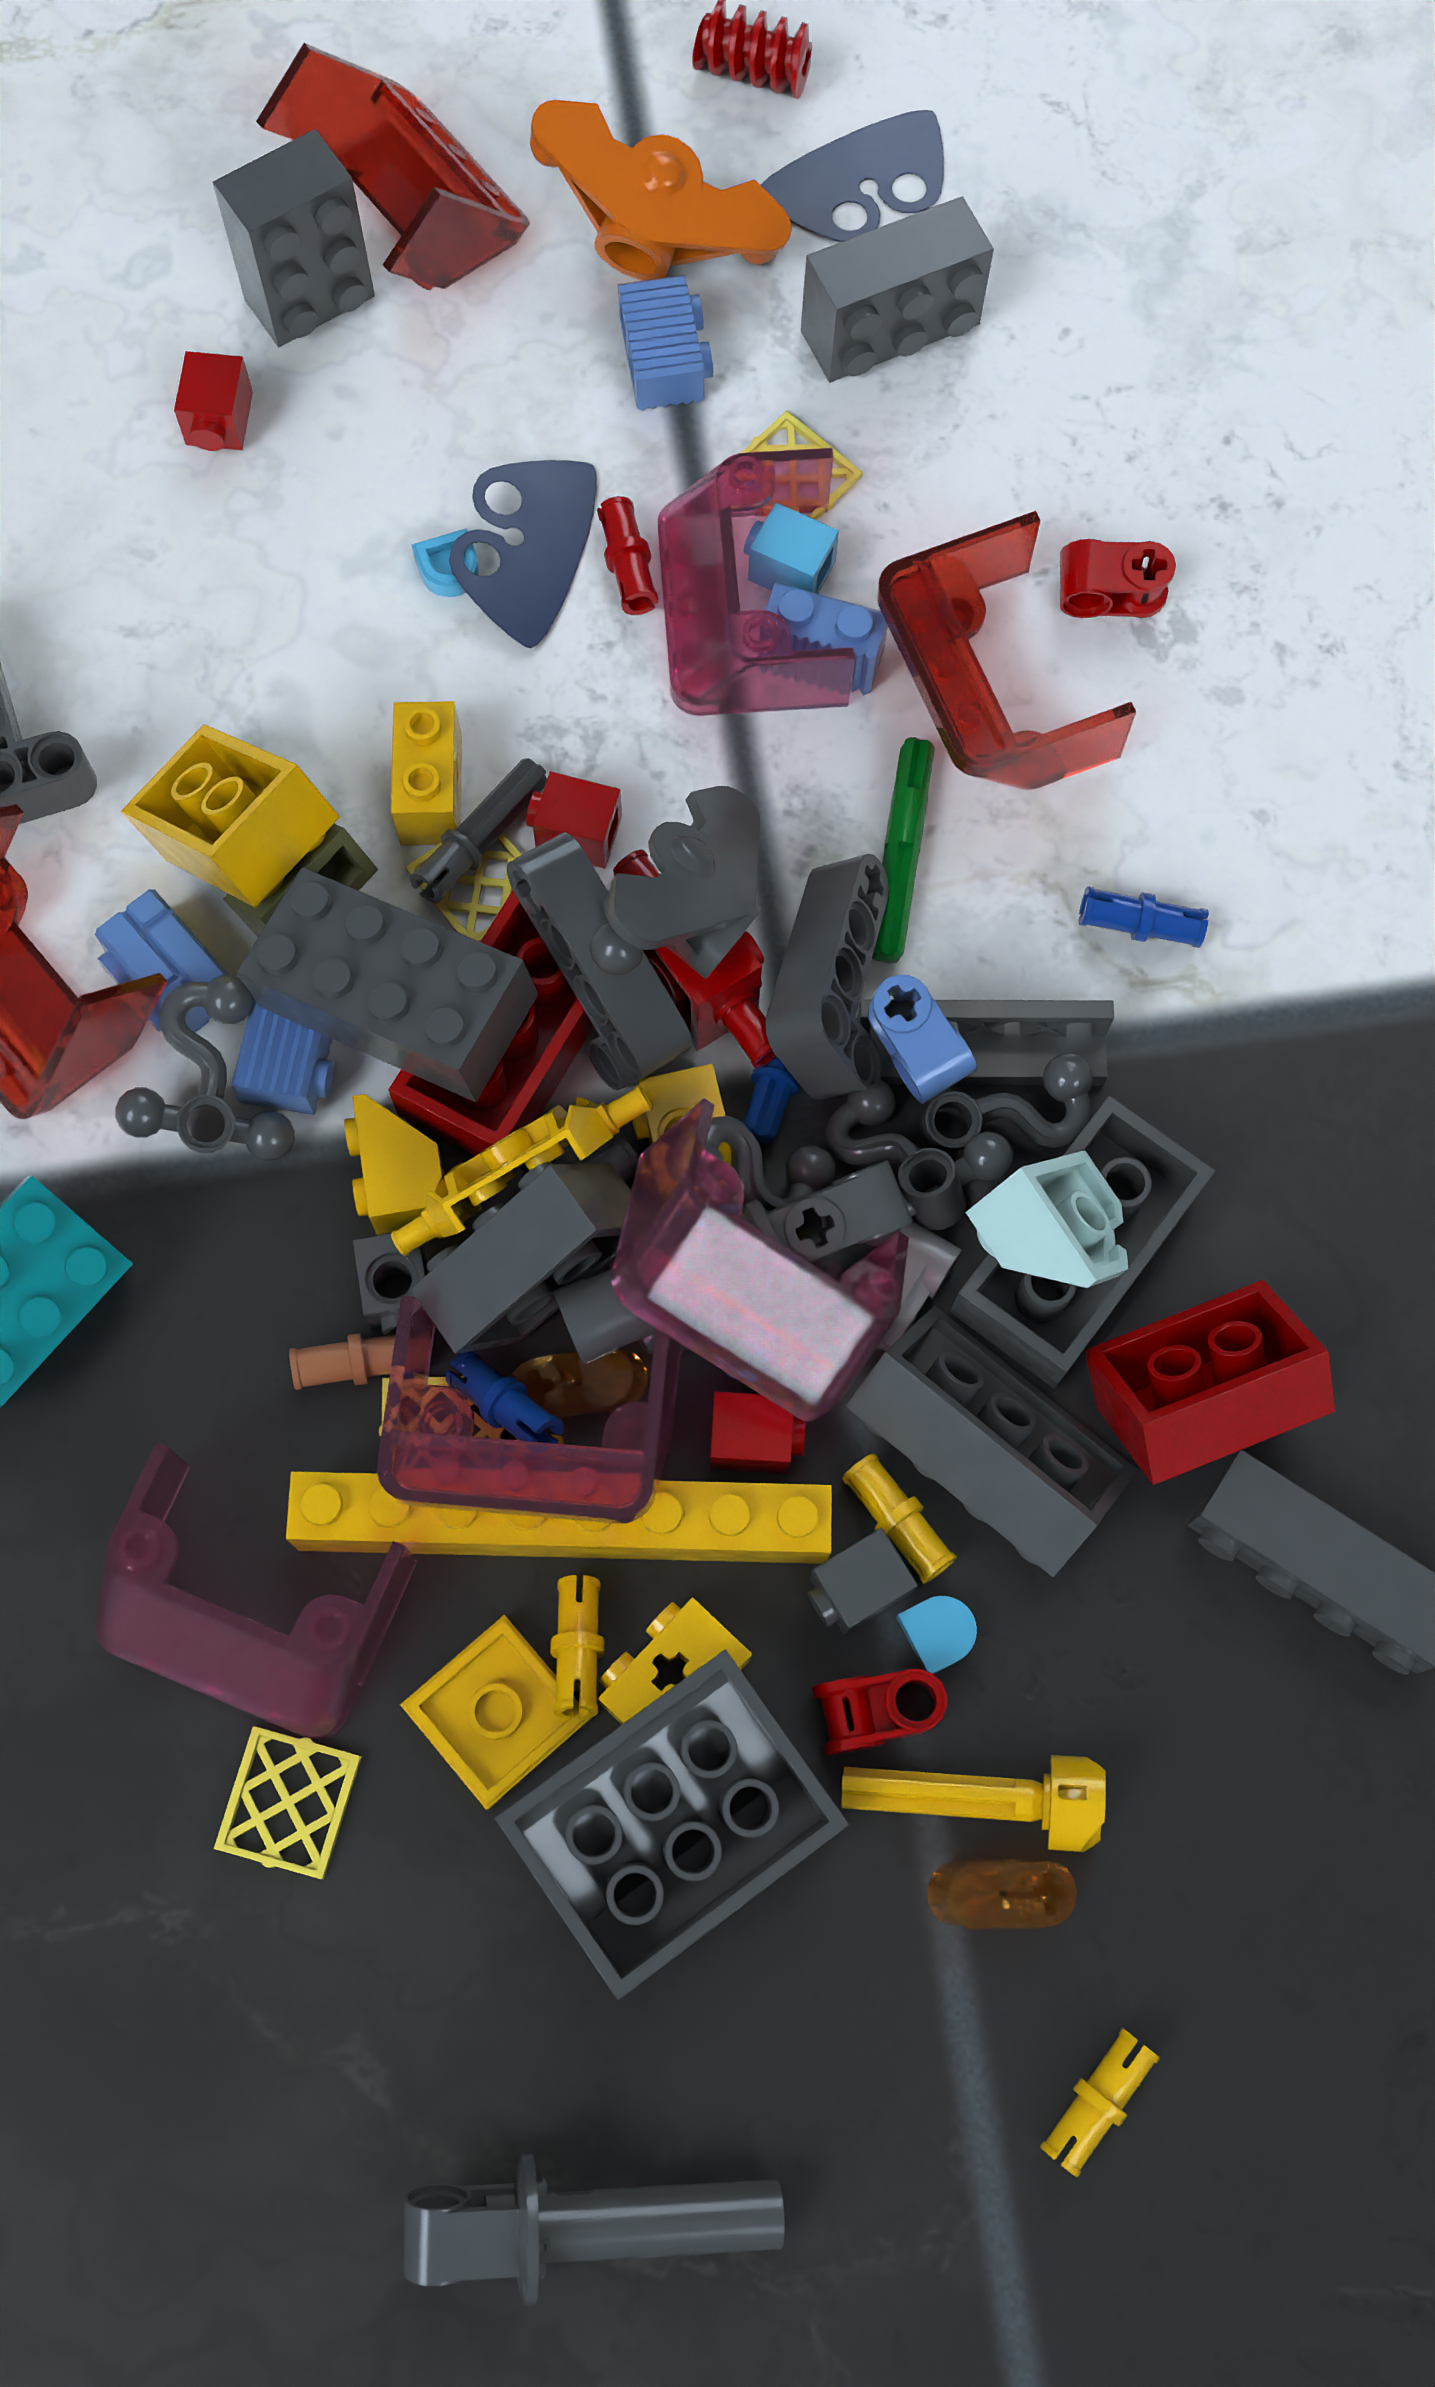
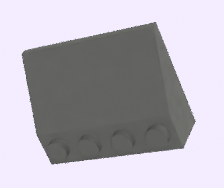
(671, 1823)

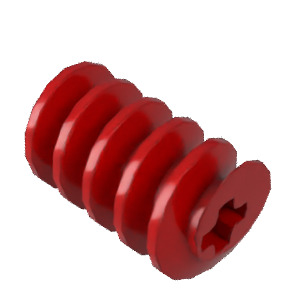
(753, 49)

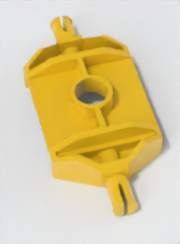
(541, 1141)

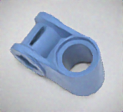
(927, 1047)

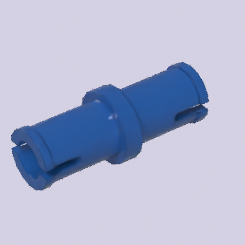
(1143, 917)
(502, 1400)

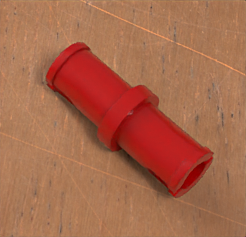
(627, 555)

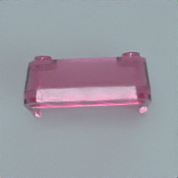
(715, 652)
(739, 1293)
(437, 1463)
(292, 1680)

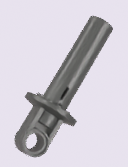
(521, 2227)

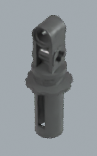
(855, 1210)

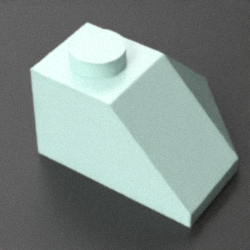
(1054, 1222)

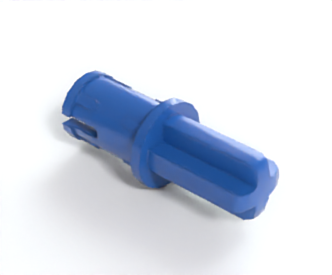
(769, 1100)

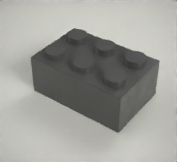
(296, 237)
(895, 289)
(545, 1237)

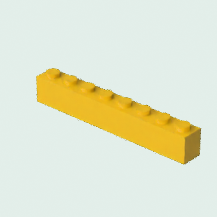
(682, 1524)

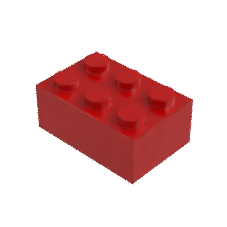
(1210, 1381)

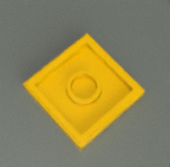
(493, 1713)

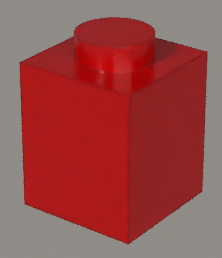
(213, 401)
(579, 808)
(753, 1434)

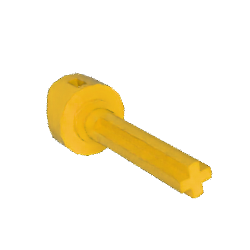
(1067, 1801)

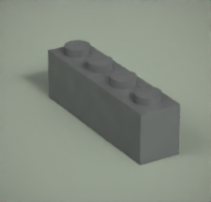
(1323, 1559)

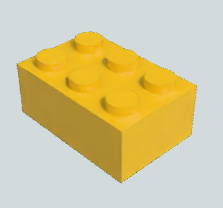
(231, 814)

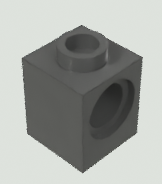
(375, 1262)
(860, 1583)

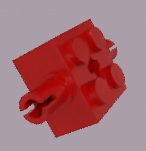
(721, 1001)

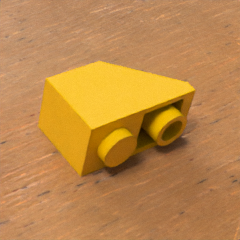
(395, 1163)

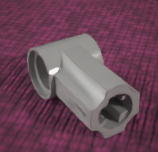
(926, 1269)

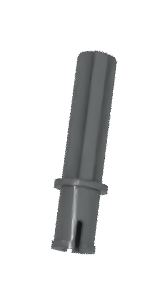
(463, 847)

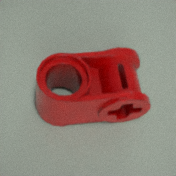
(1110, 578)
(874, 1709)

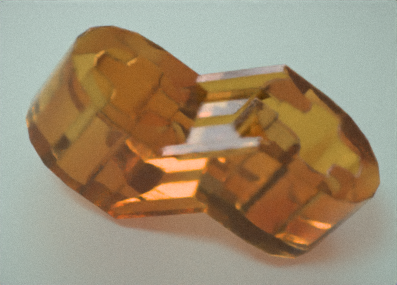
(606, 1382)
(1035, 1893)

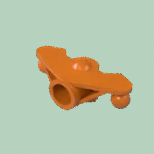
(653, 197)

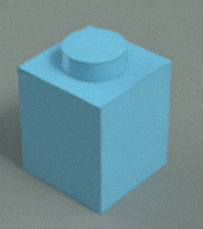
(790, 550)

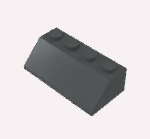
(991, 1440)

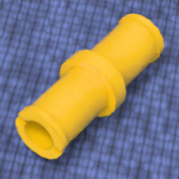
(899, 1517)
(577, 1647)
(1099, 2102)

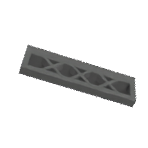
(1014, 1037)

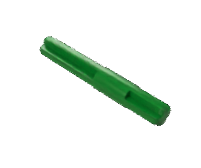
(904, 844)

